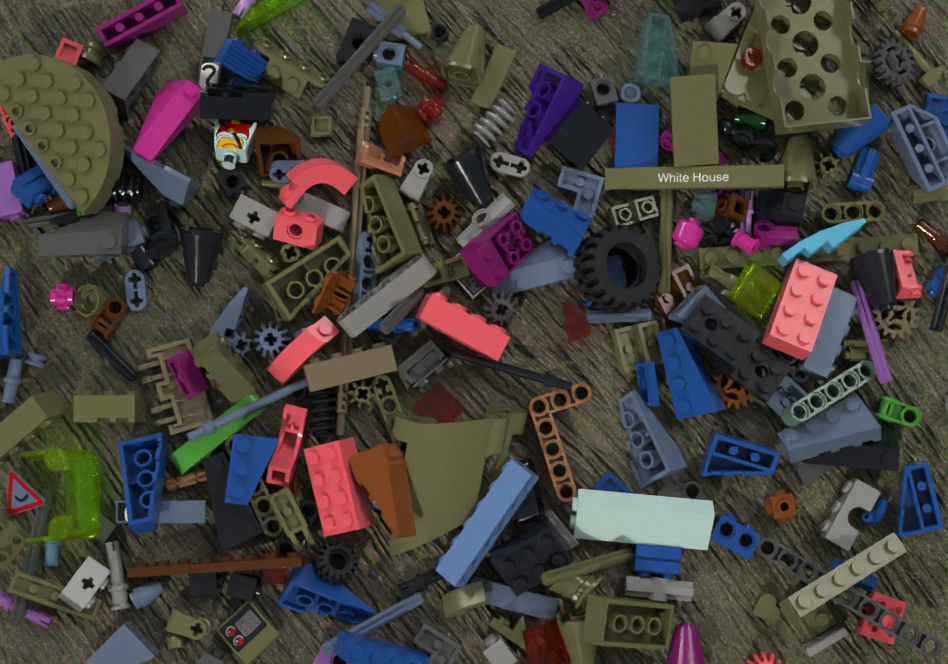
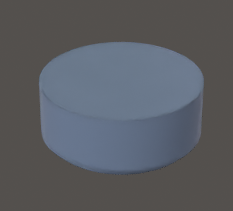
(629, 93)

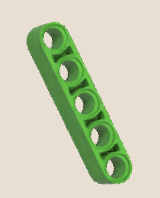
(197, 450)

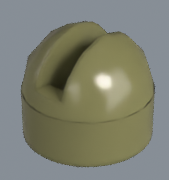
(176, 641)

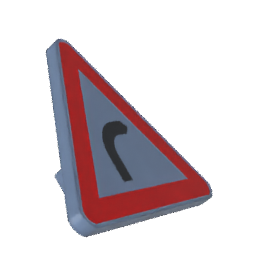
(21, 495)

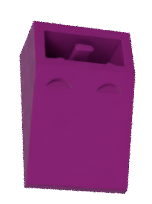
(497, 251)

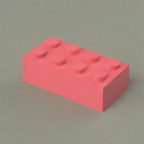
(799, 309)
(461, 326)
(339, 497)

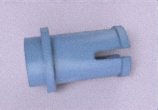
(51, 554)

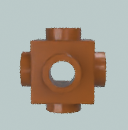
(773, 503)

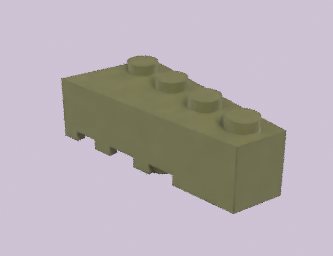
(389, 224)

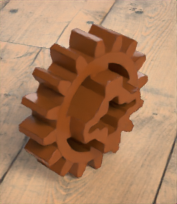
(738, 393)

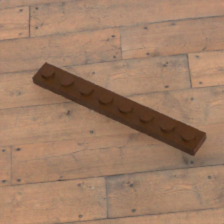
(227, 563)

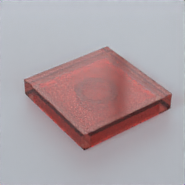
(545, 644)

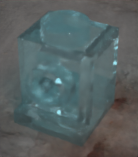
(384, 76)
(704, 204)

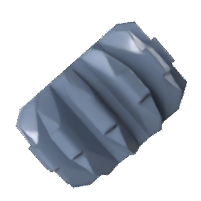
(276, 331)

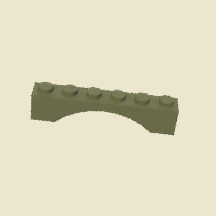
(842, 577)

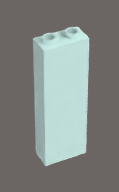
(642, 519)

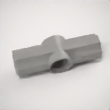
(486, 218)
(658, 588)

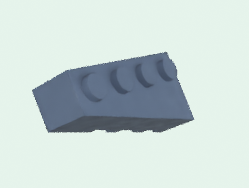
(829, 430)

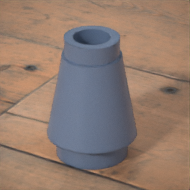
(146, 594)

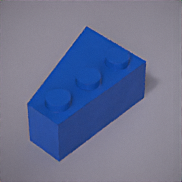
(917, 501)

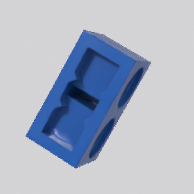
(732, 538)

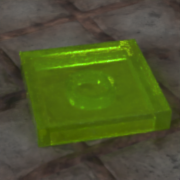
(754, 290)

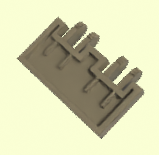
(187, 413)

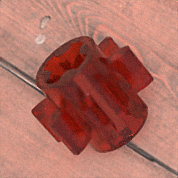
(430, 108)

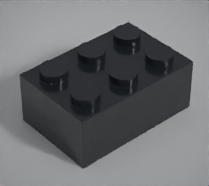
(530, 554)

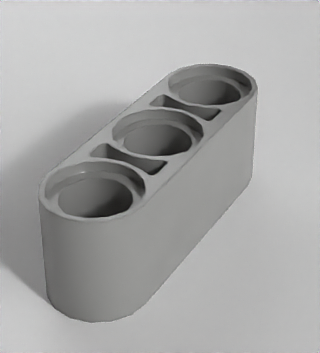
(335, 217)

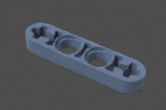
(360, 270)

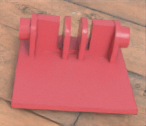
(870, 630)

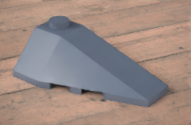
(171, 183)
(541, 268)
(651, 447)

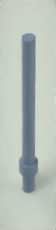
(210, 427)

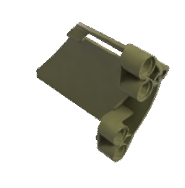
(448, 466)

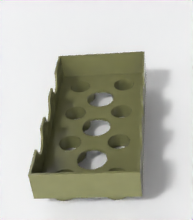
(834, 44)

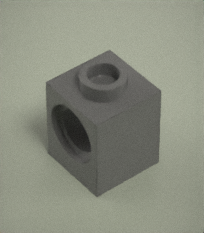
(603, 101)

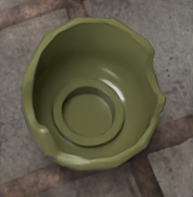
(89, 300)

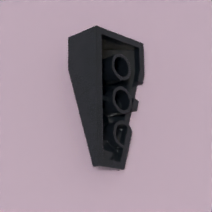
(869, 455)

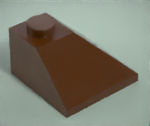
(275, 144)

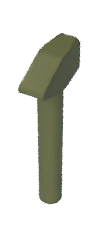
(931, 74)

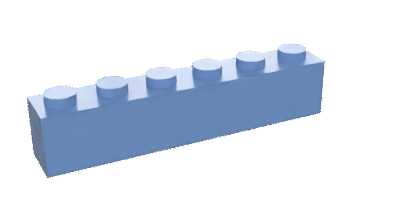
(486, 523)

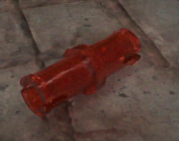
(424, 75)

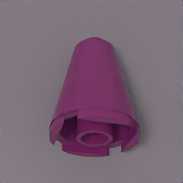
(685, 646)

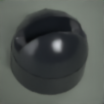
(438, 31)

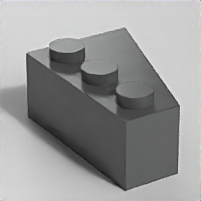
(131, 75)

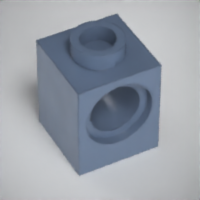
(399, 51)

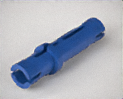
(405, 325)

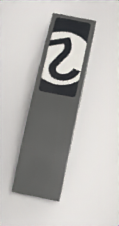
(217, 30)

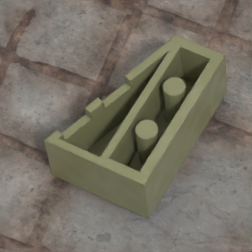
(224, 367)

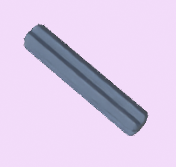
(631, 315)

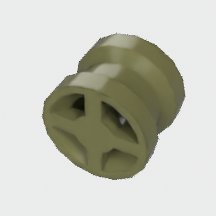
(94, 54)

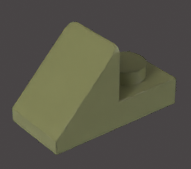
(513, 633)

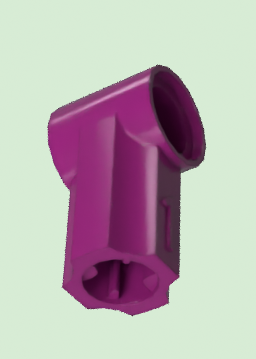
(774, 235)

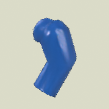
(876, 514)

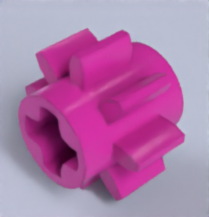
(62, 296)

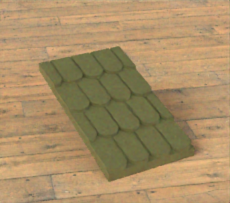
(750, 87)

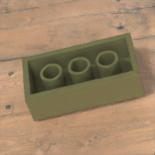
(627, 622)

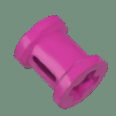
(745, 242)

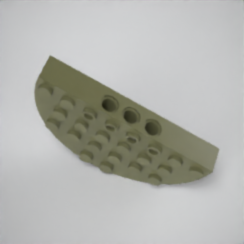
(67, 123)

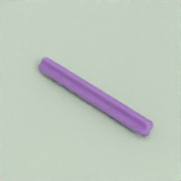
(871, 334)

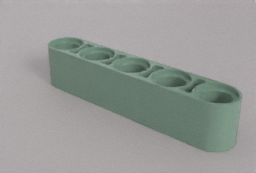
(821, 397)

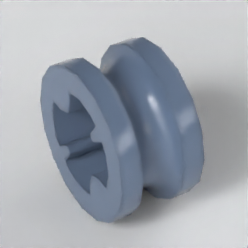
(36, 360)

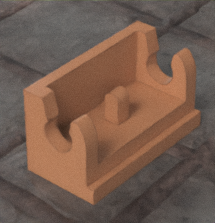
(379, 160)

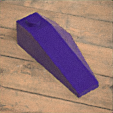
(549, 101)

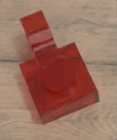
(575, 325)

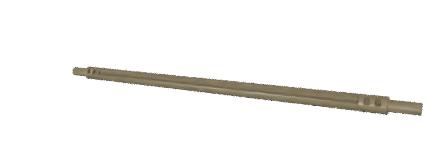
(356, 228)

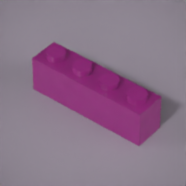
(139, 22)

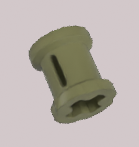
(289, 247)

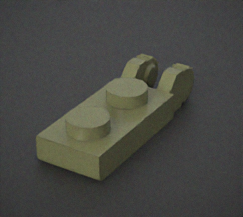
(290, 516)

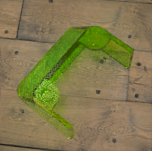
(81, 495)

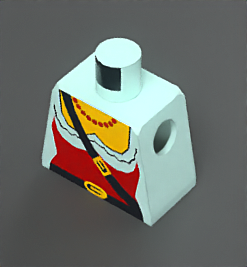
(234, 141)

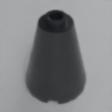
(471, 176)
(200, 253)
(877, 277)

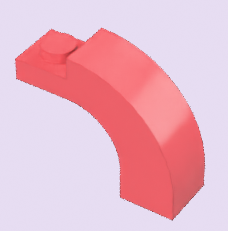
(315, 172)
(302, 349)
(288, 447)

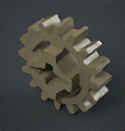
(900, 322)

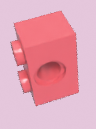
(287, 230)

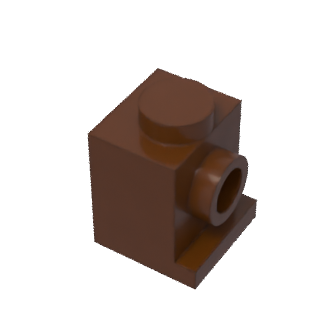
(726, 205)

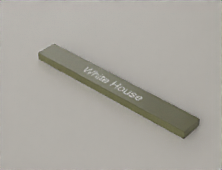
(694, 177)

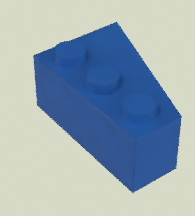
(555, 219)
(734, 455)
(246, 466)

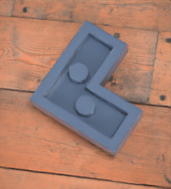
(585, 185)

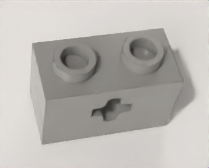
(245, 209)
(73, 592)
(498, 650)

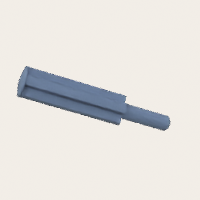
(399, 30)

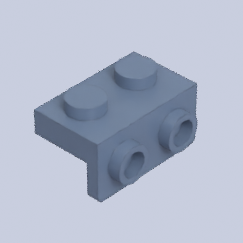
(785, 395)

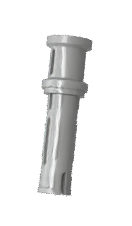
(118, 586)

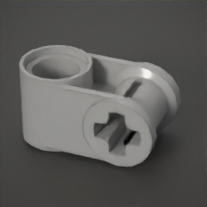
(723, 24)
(415, 183)

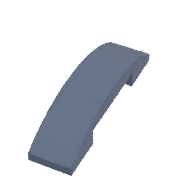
(527, 603)

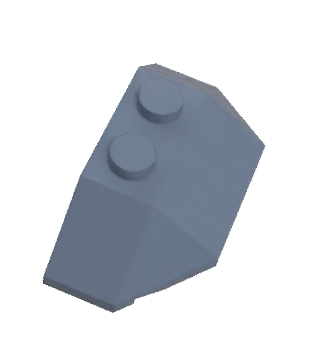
(921, 146)

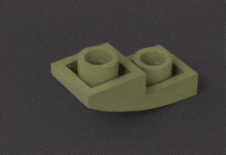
(634, 211)
(464, 598)

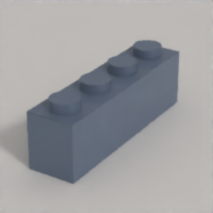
(831, 332)

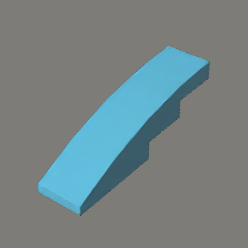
(827, 239)

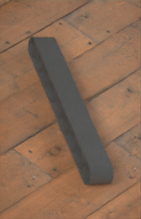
(858, 600)

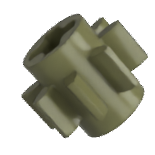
(831, 164)
(366, 393)

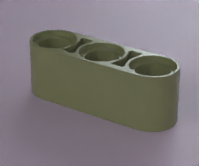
(860, 209)

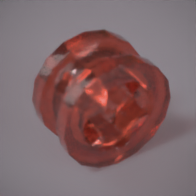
(757, 56)

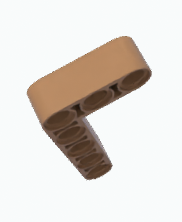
(553, 436)

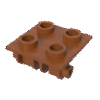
(330, 295)

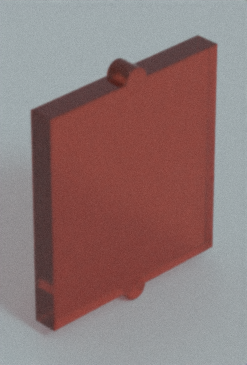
(439, 404)

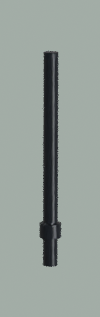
(548, 380)

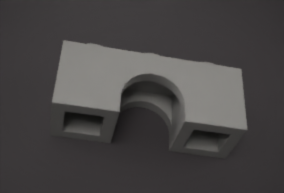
(837, 528)

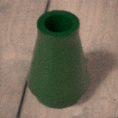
(750, 119)

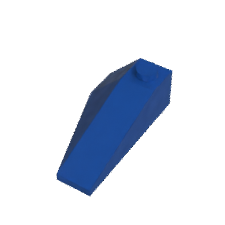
(10, 316)

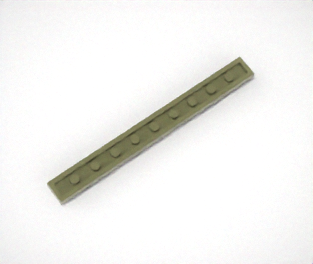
(734, 257)

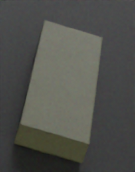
(493, 77)

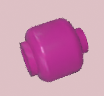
(687, 234)

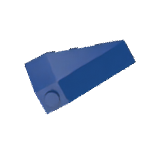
(309, 592)

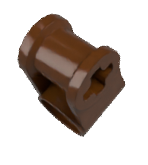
(107, 320)

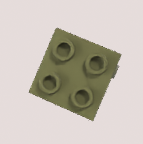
(11, 540)

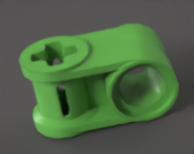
(893, 412)

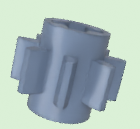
(242, 346)

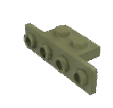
(287, 71)

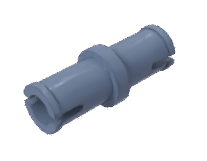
(12, 380)

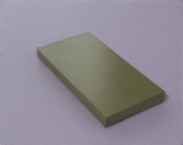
(694, 120)

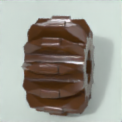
(437, 218)

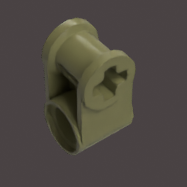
(184, 623)

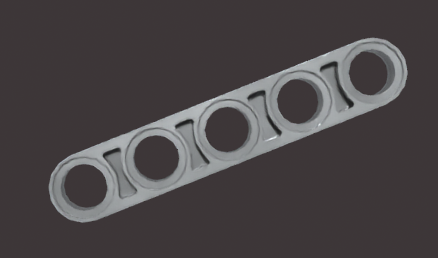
(386, 295)

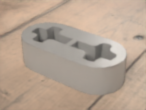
(511, 160)

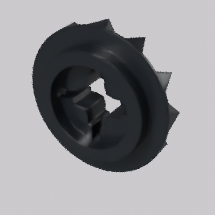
(717, 225)

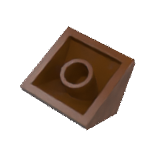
(402, 130)

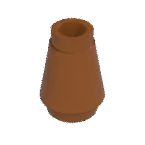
(914, 24)

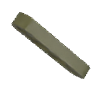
(388, 416)

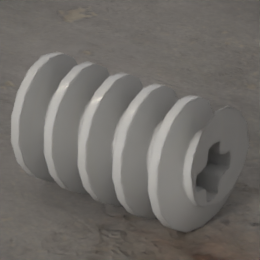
(493, 122)

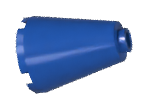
(852, 139)

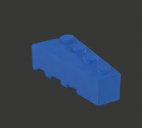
(687, 376)
(143, 478)

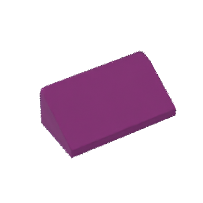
(187, 374)

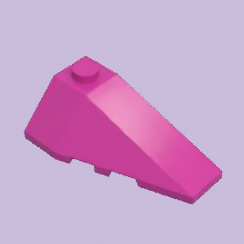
(169, 114)

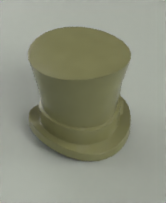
(577, 588)

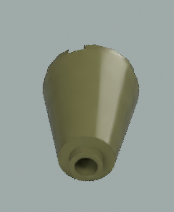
(467, 58)
(799, 167)
(571, 629)

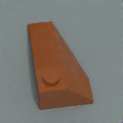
(386, 480)

